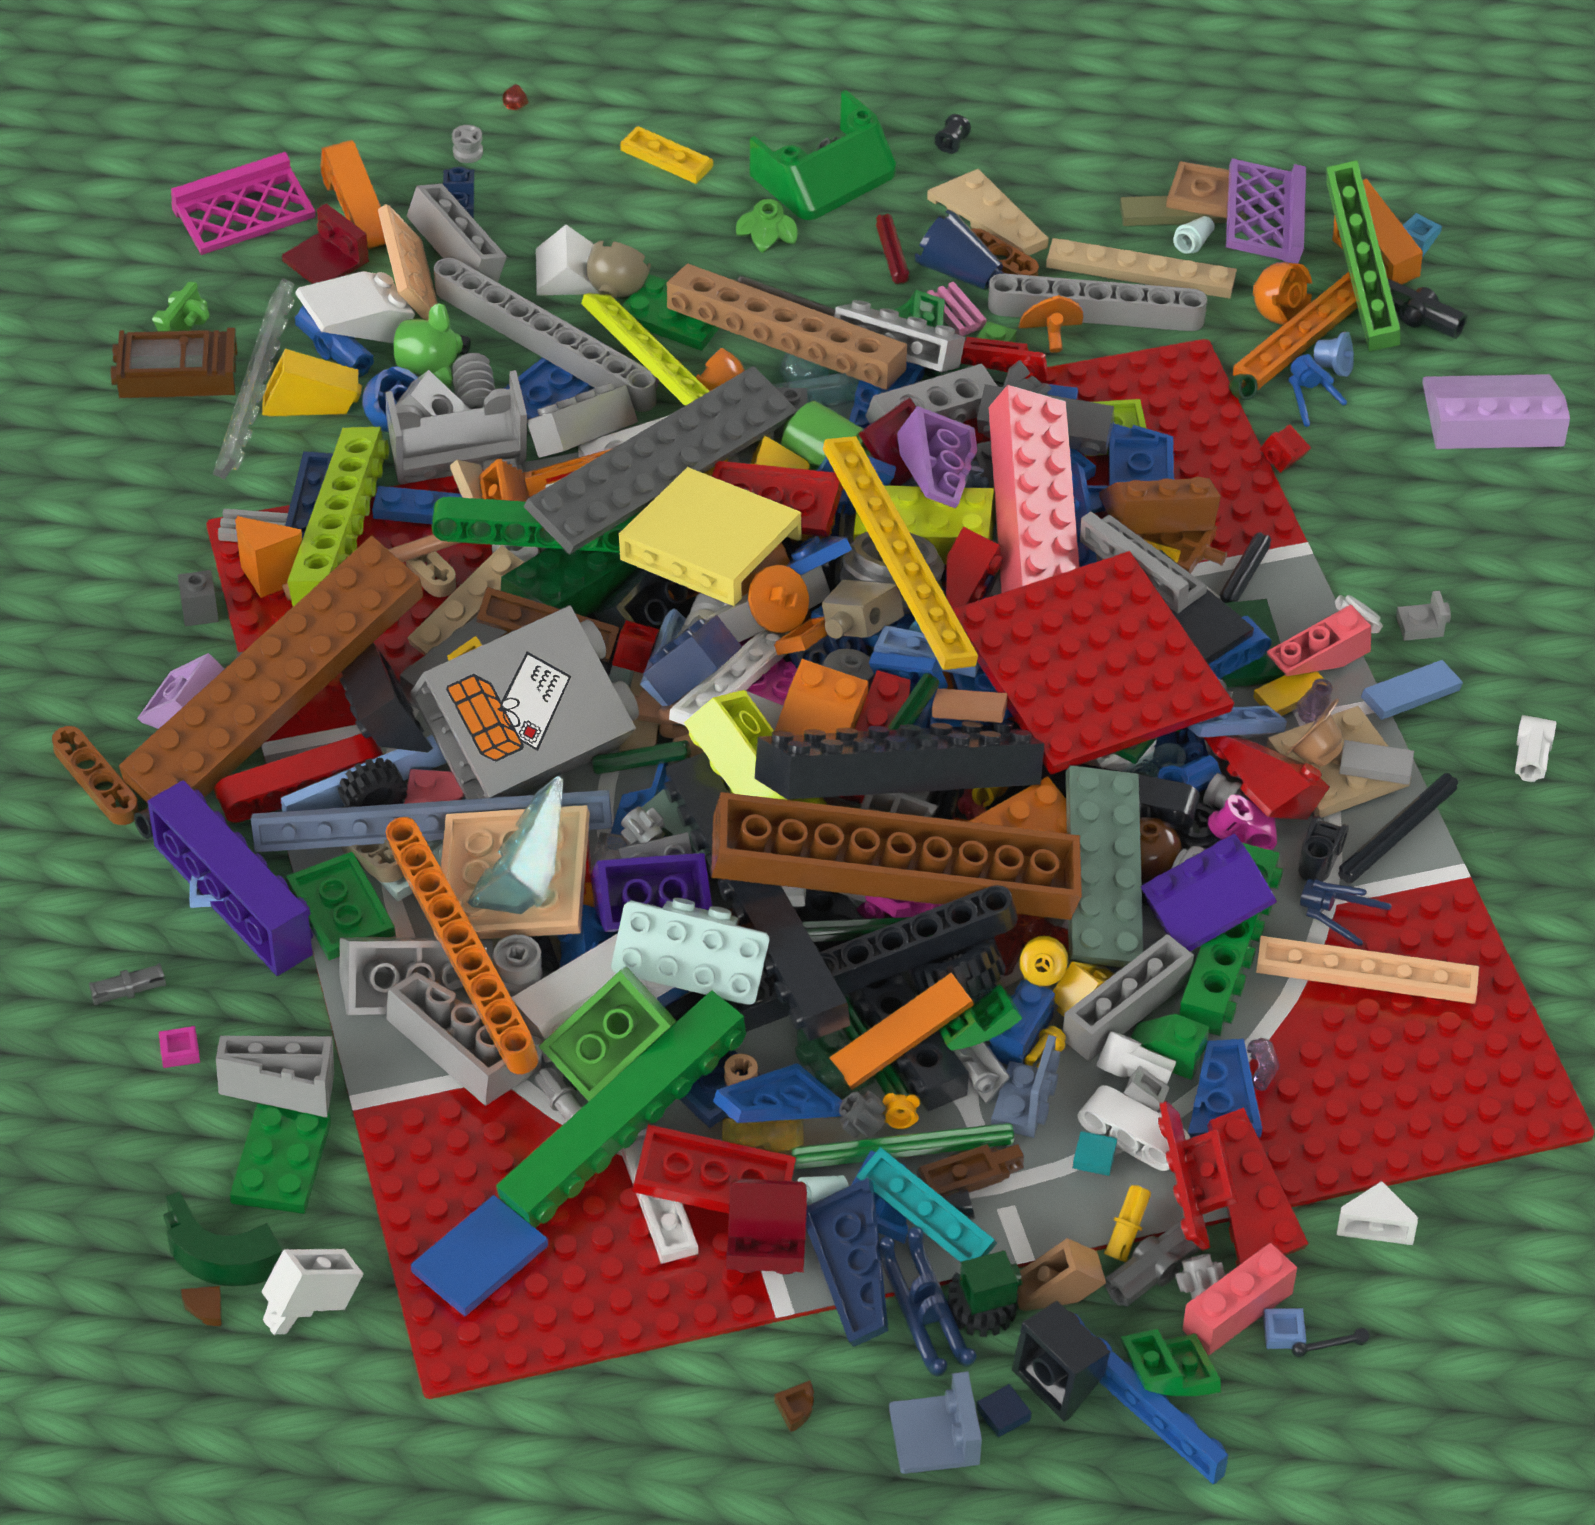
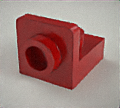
(1284, 448)

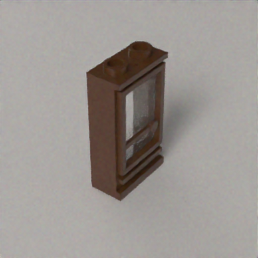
(175, 363)

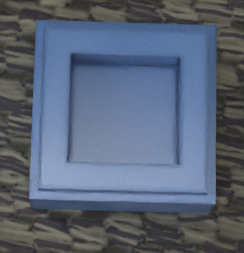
(1283, 1327)

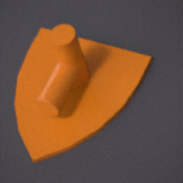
(1053, 314)

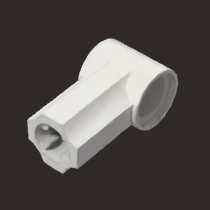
(1534, 743)
(1124, 1055)

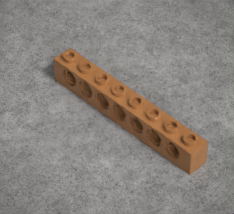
(787, 326)

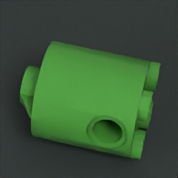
(811, 426)

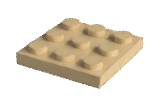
(1344, 790)

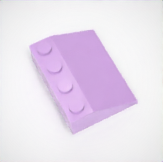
(1496, 411)

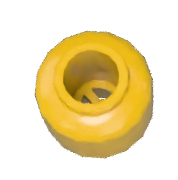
(1045, 948)

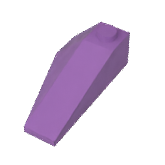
(937, 454)

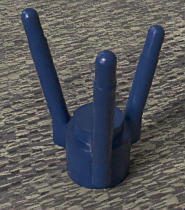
(1321, 896)

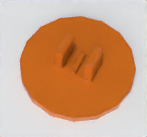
(778, 599)

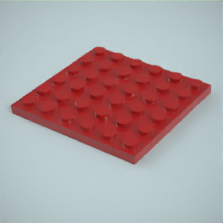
(1092, 661)

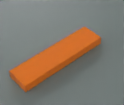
(902, 1031)

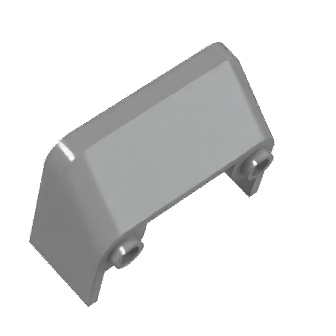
(430, 444)

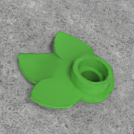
(765, 227)

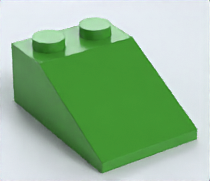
(607, 1033)

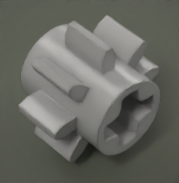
(642, 826)
(1199, 1274)

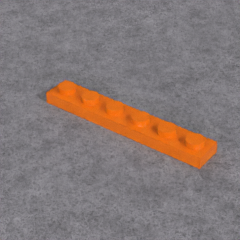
(1299, 332)

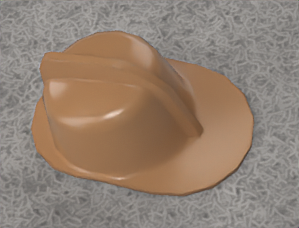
(1321, 741)

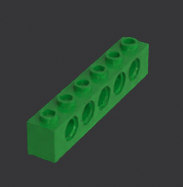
(1221, 960)

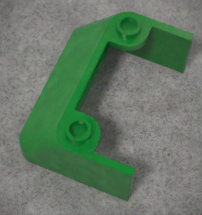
(832, 174)

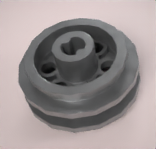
(867, 565)

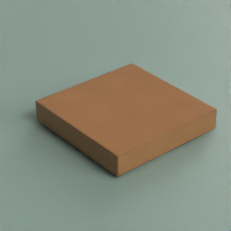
(1200, 190)

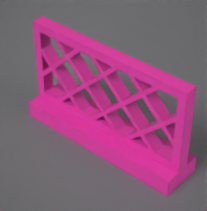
(233, 186)

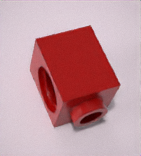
(635, 646)

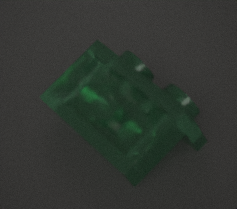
(817, 1056)

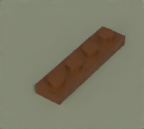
(514, 612)

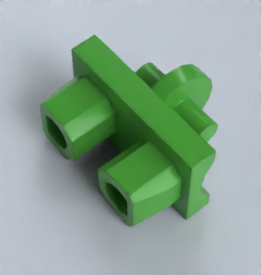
(183, 311)

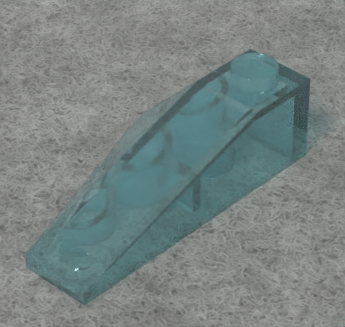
(527, 858)

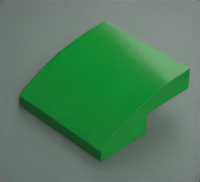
(982, 1021)
(1171, 1365)

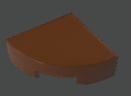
(204, 1304)
(795, 1404)

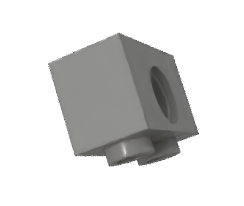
(431, 397)

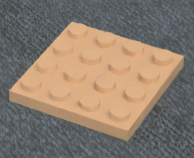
(472, 846)

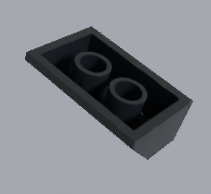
(644, 601)

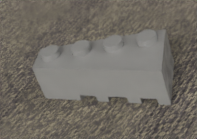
(452, 1036)

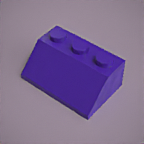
(649, 882)
(1208, 893)

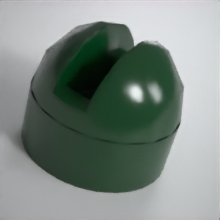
(1243, 390)

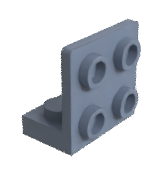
(1026, 1093)
(938, 1429)

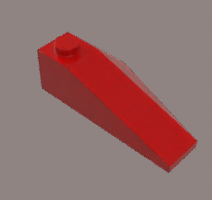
(1271, 780)

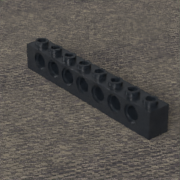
(929, 1067)

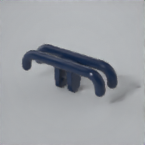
(924, 1303)

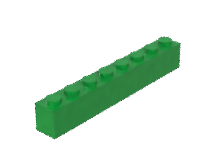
(622, 1110)

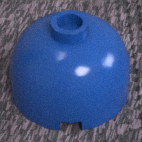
(374, 397)

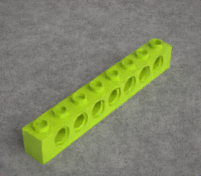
(339, 507)

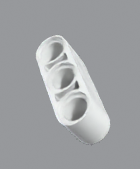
(1130, 1122)

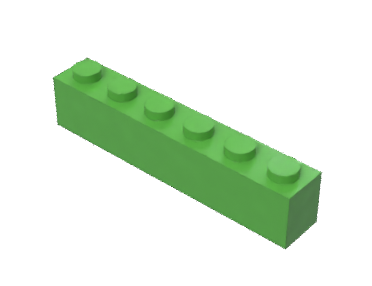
(1363, 256)

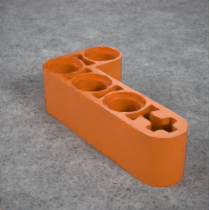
(346, 174)

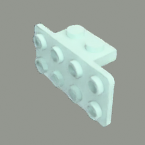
(691, 949)

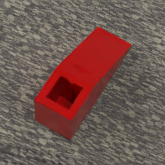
(969, 566)

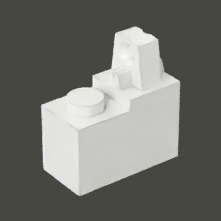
(308, 1283)

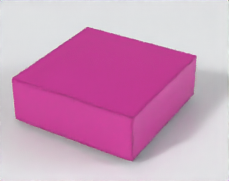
(179, 1047)

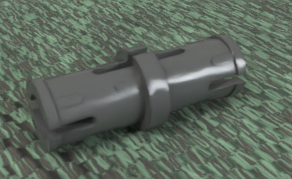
(127, 984)

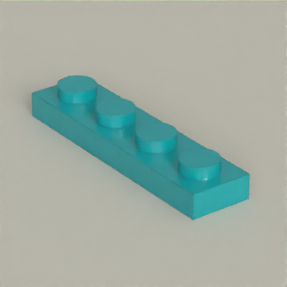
(926, 1208)

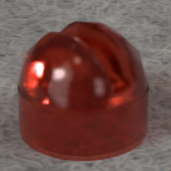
(515, 98)

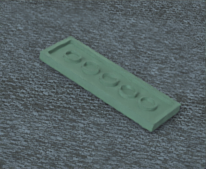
(1106, 815)

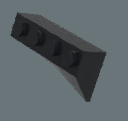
(381, 703)

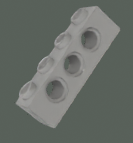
(949, 395)

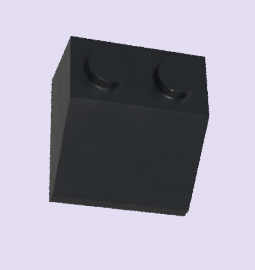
(1059, 1359)

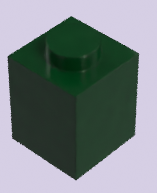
(989, 1282)

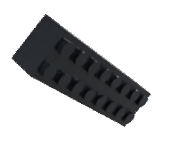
(898, 760)

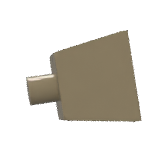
(861, 608)

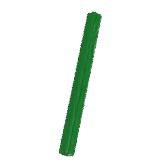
(904, 1145)

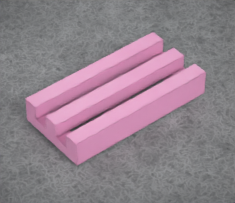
(961, 308)

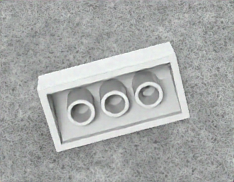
(564, 991)

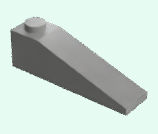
(378, 963)

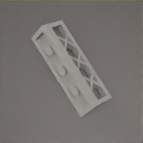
(1110, 538)

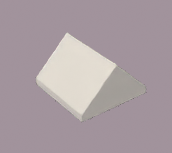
(563, 264)

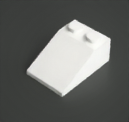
(357, 306)

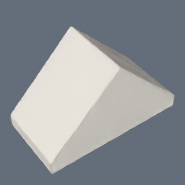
(1378, 1216)

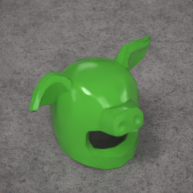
(428, 345)

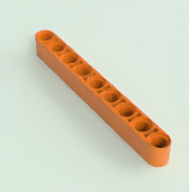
(462, 946)

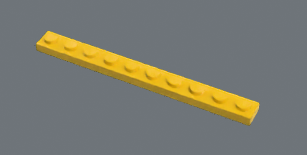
(900, 553)

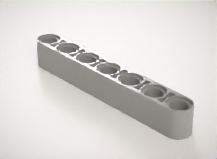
(1103, 301)

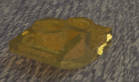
(774, 1135)

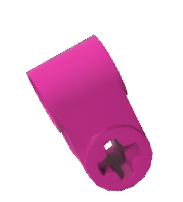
(1245, 821)

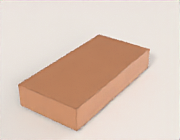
(969, 705)

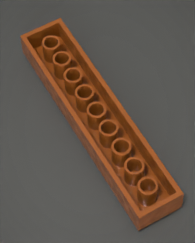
(276, 674)
(892, 854)

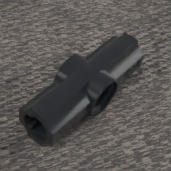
(1423, 307)

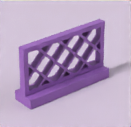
(1289, 214)

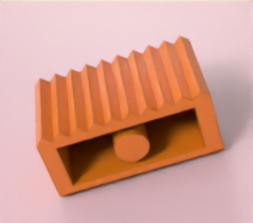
(503, 482)

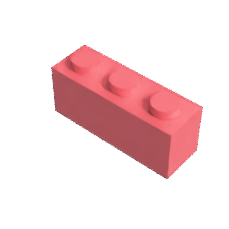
(1240, 1298)

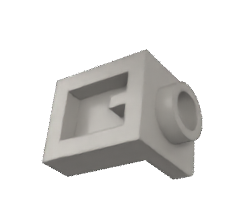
(1425, 619)

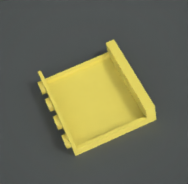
(707, 534)

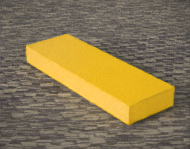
(666, 154)

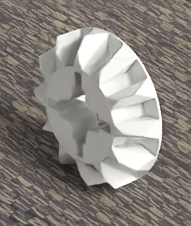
(1369, 615)

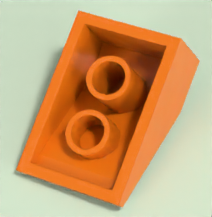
(822, 700)

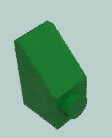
(1176, 1039)

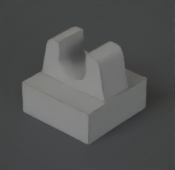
(1146, 1089)

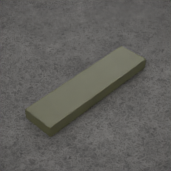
(1153, 211)

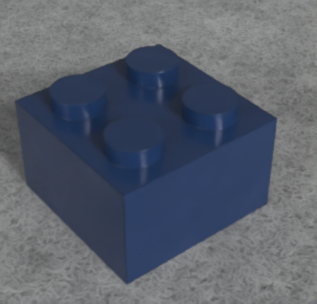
(691, 658)

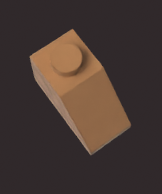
(1061, 1275)

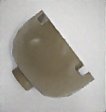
(616, 269)

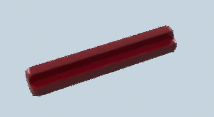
(892, 248)

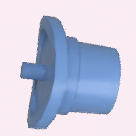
(1336, 354)

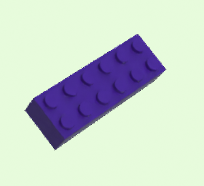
(255, 899)

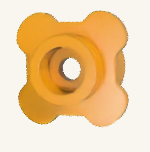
(900, 1110)

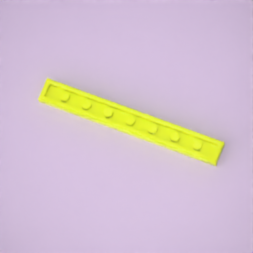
(644, 347)

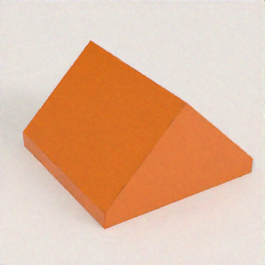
(267, 553)

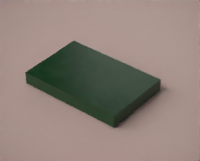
(1263, 669)

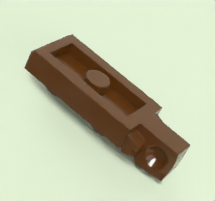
(972, 1169)

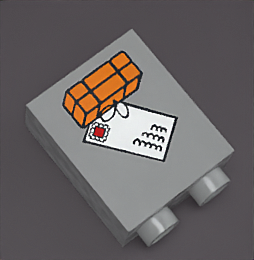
(526, 707)

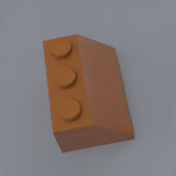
(1163, 504)

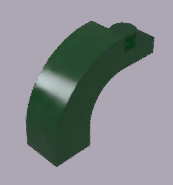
(219, 1258)

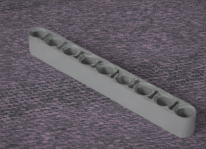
(542, 332)

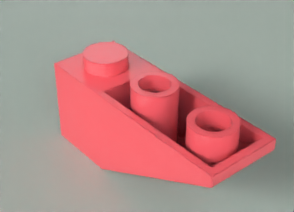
(1325, 645)

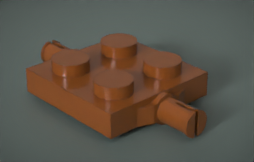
(1192, 546)

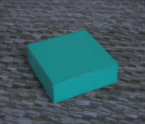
(1094, 1153)

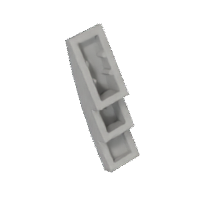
(743, 624)

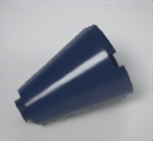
(958, 252)

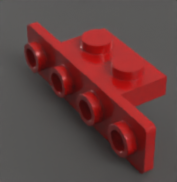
(1003, 355)
(1200, 1173)

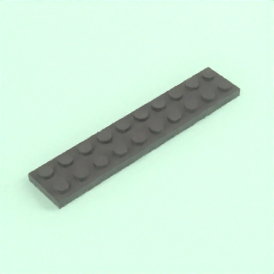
(643, 466)

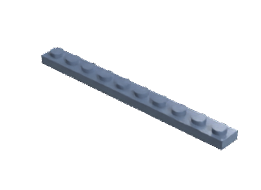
(368, 823)

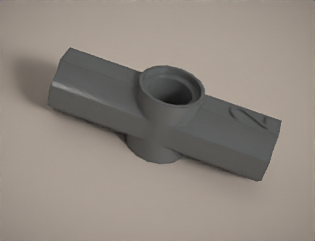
(1151, 1264)

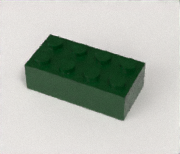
(567, 579)

